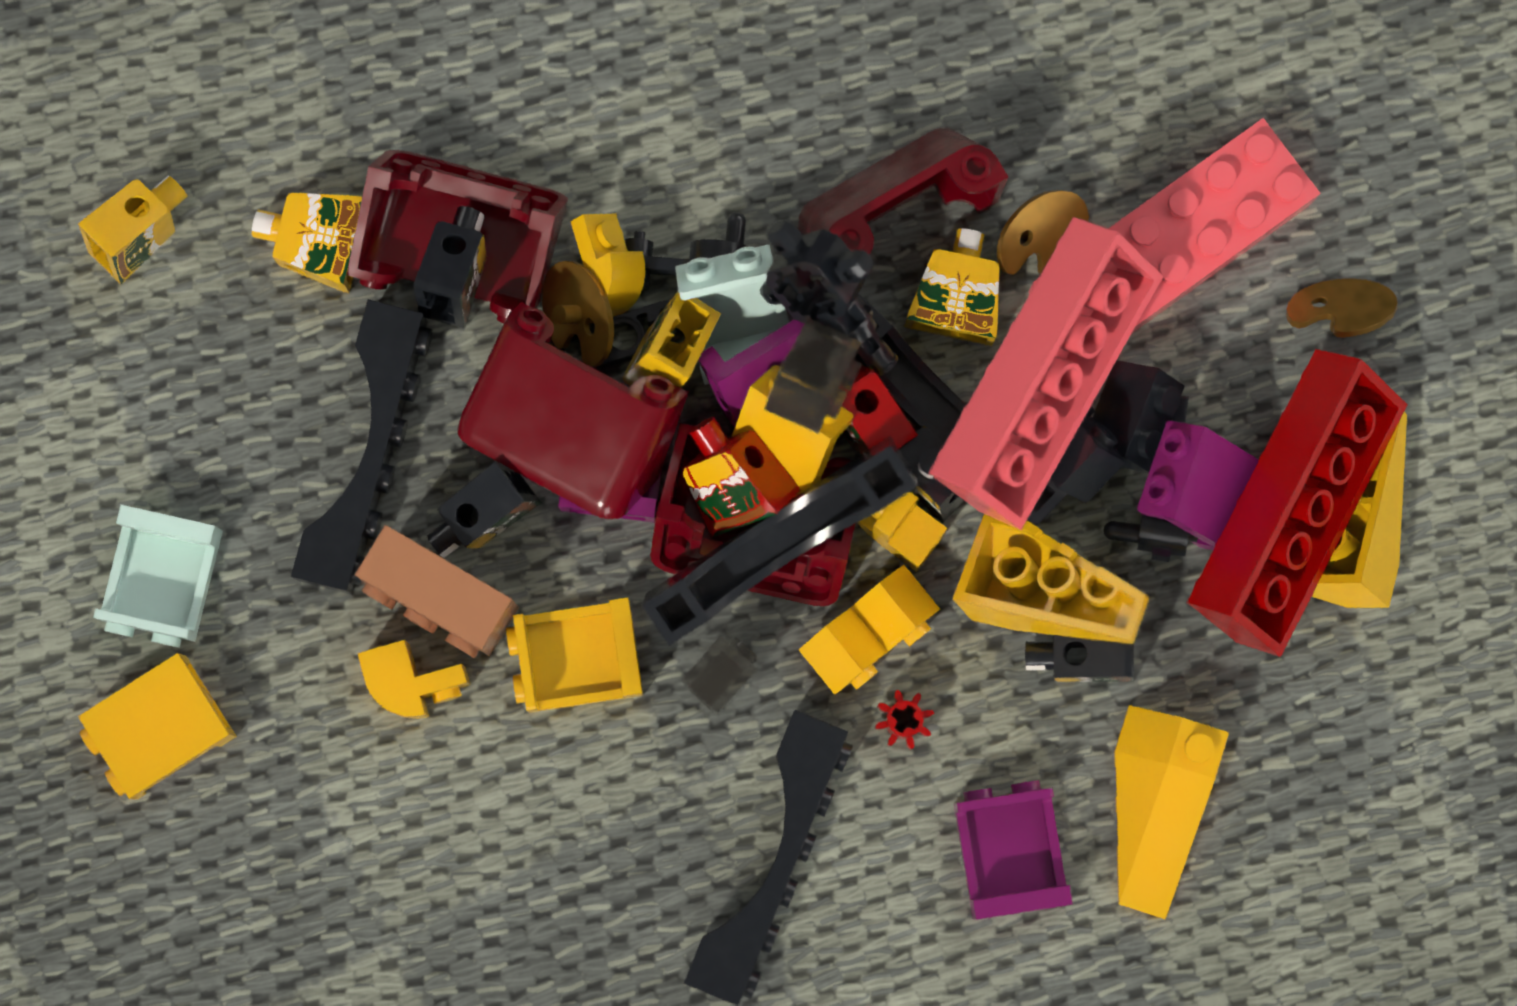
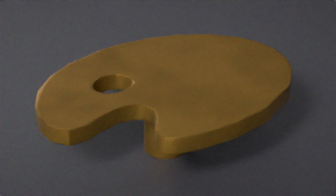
(1041, 224)
(570, 301)
(1351, 305)

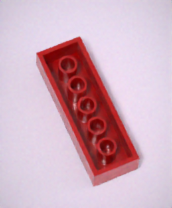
(1298, 502)

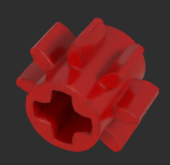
(890, 722)

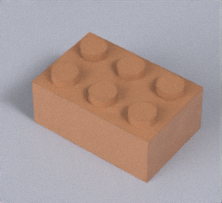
(435, 593)

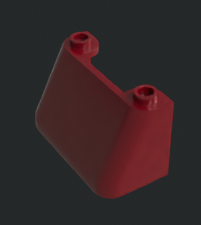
(939, 159)
(413, 192)
(569, 421)
(683, 538)

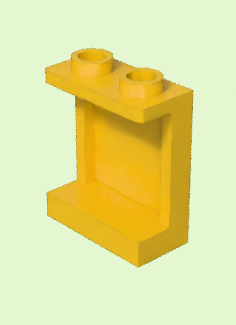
(795, 447)
(575, 656)
(154, 726)

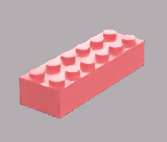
(1216, 213)
(1047, 372)

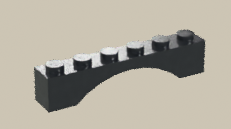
(932, 403)
(336, 542)
(752, 555)
(729, 952)

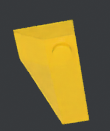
(1368, 553)
(1044, 587)
(1161, 793)

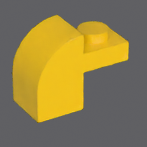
(606, 256)
(905, 530)
(396, 684)

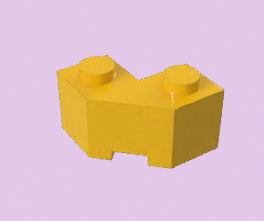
(869, 630)

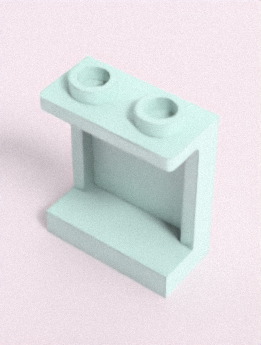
(733, 288)
(159, 576)

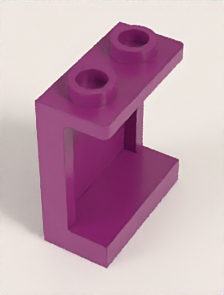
(734, 377)
(1196, 481)
(1011, 851)

